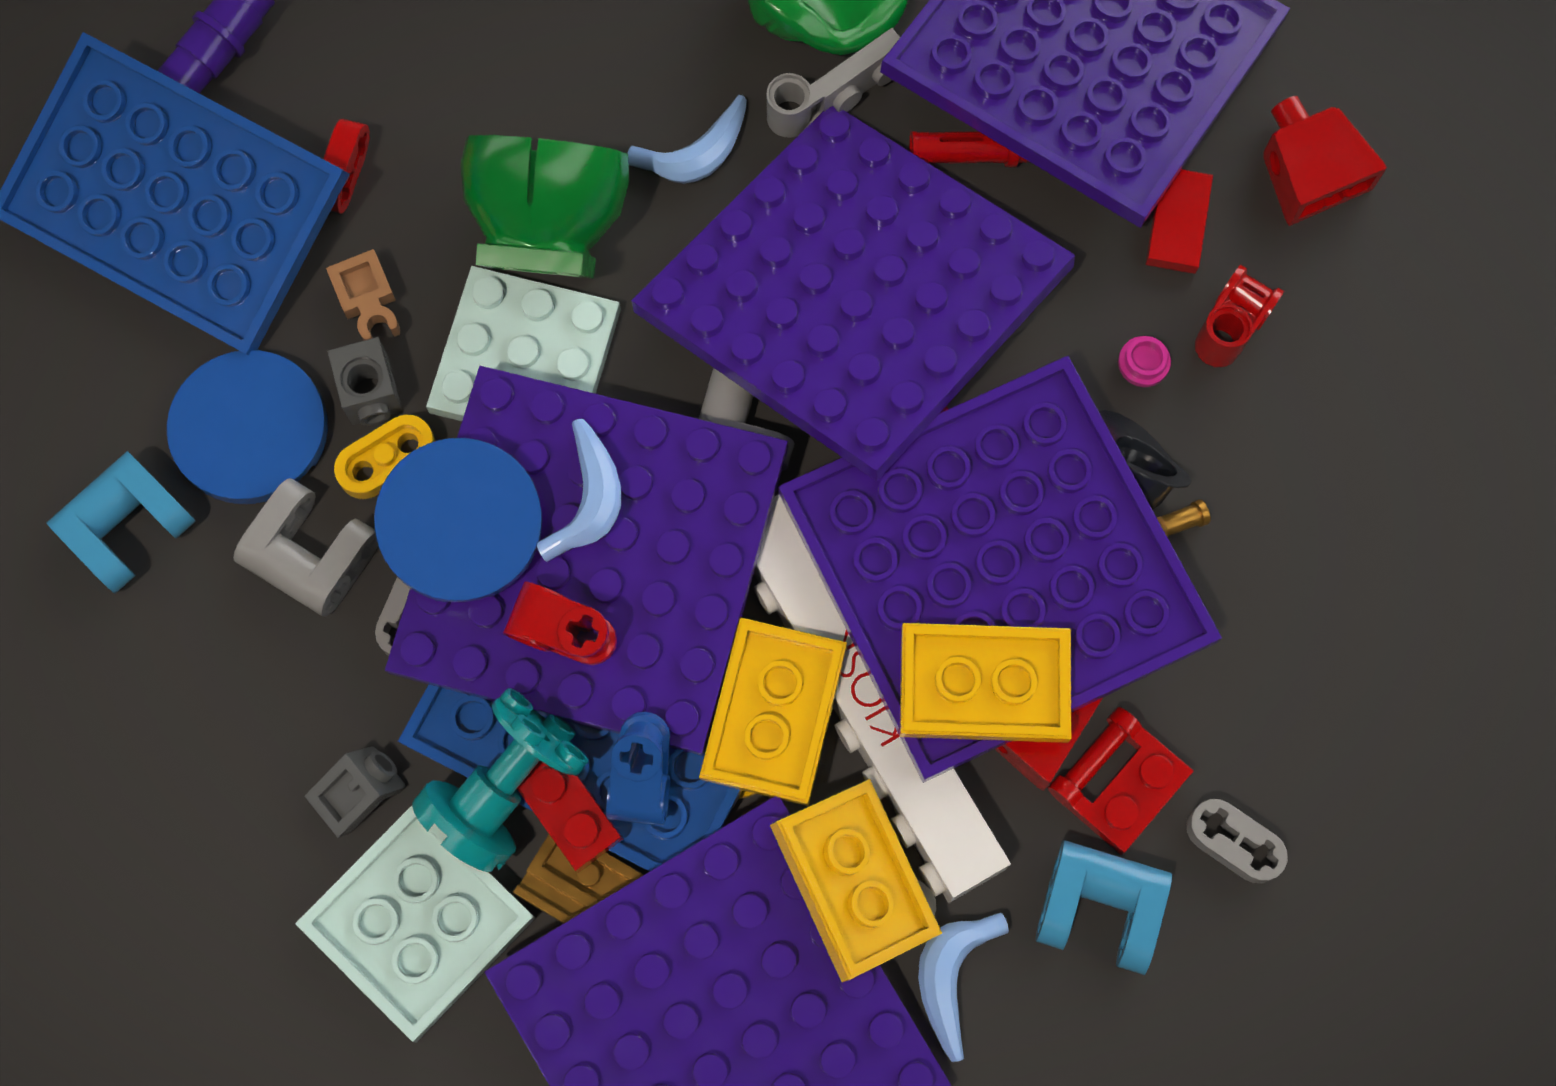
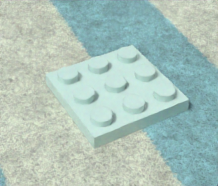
(525, 332)
(414, 924)

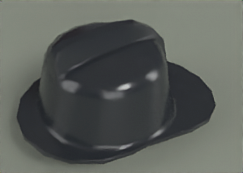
(1146, 458)

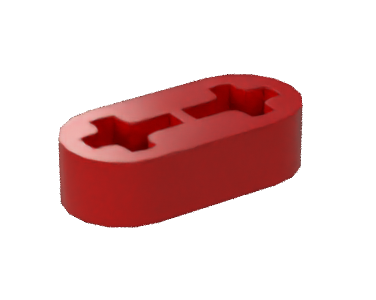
(347, 151)

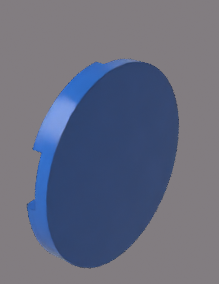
(246, 426)
(458, 520)

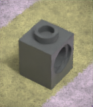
(359, 362)

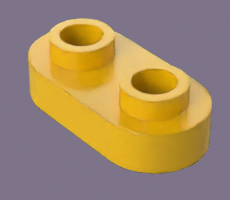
(380, 452)

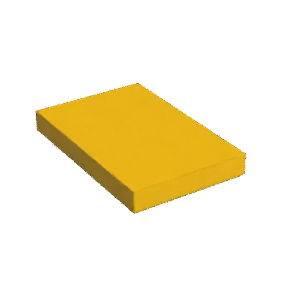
(985, 682)
(773, 711)
(855, 880)

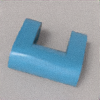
(103, 506)
(1109, 881)

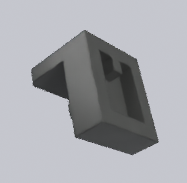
(354, 789)

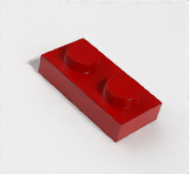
(569, 815)

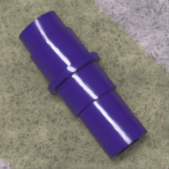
(214, 41)

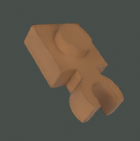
(363, 292)

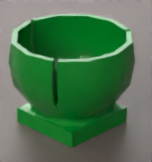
(543, 203)

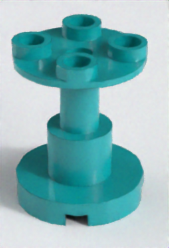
(477, 810)

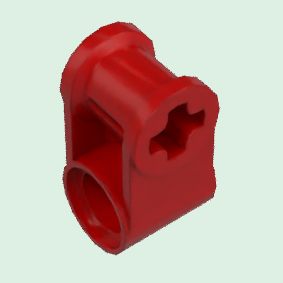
(1239, 312)
(553, 623)

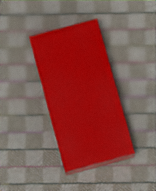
(1180, 223)

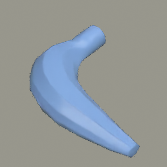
(701, 156)
(599, 500)
(939, 975)

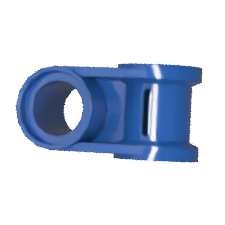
(640, 776)

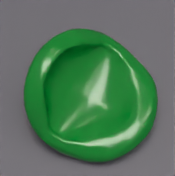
(828, 25)

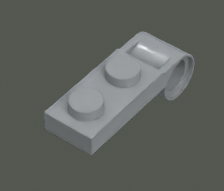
(838, 88)

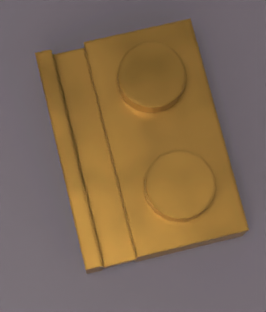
(564, 893)

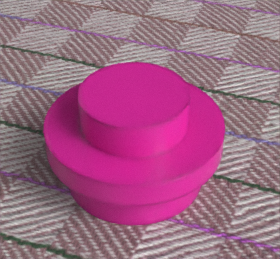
(1144, 361)

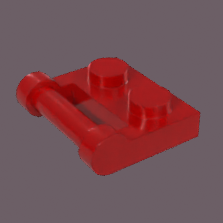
(1133, 794)

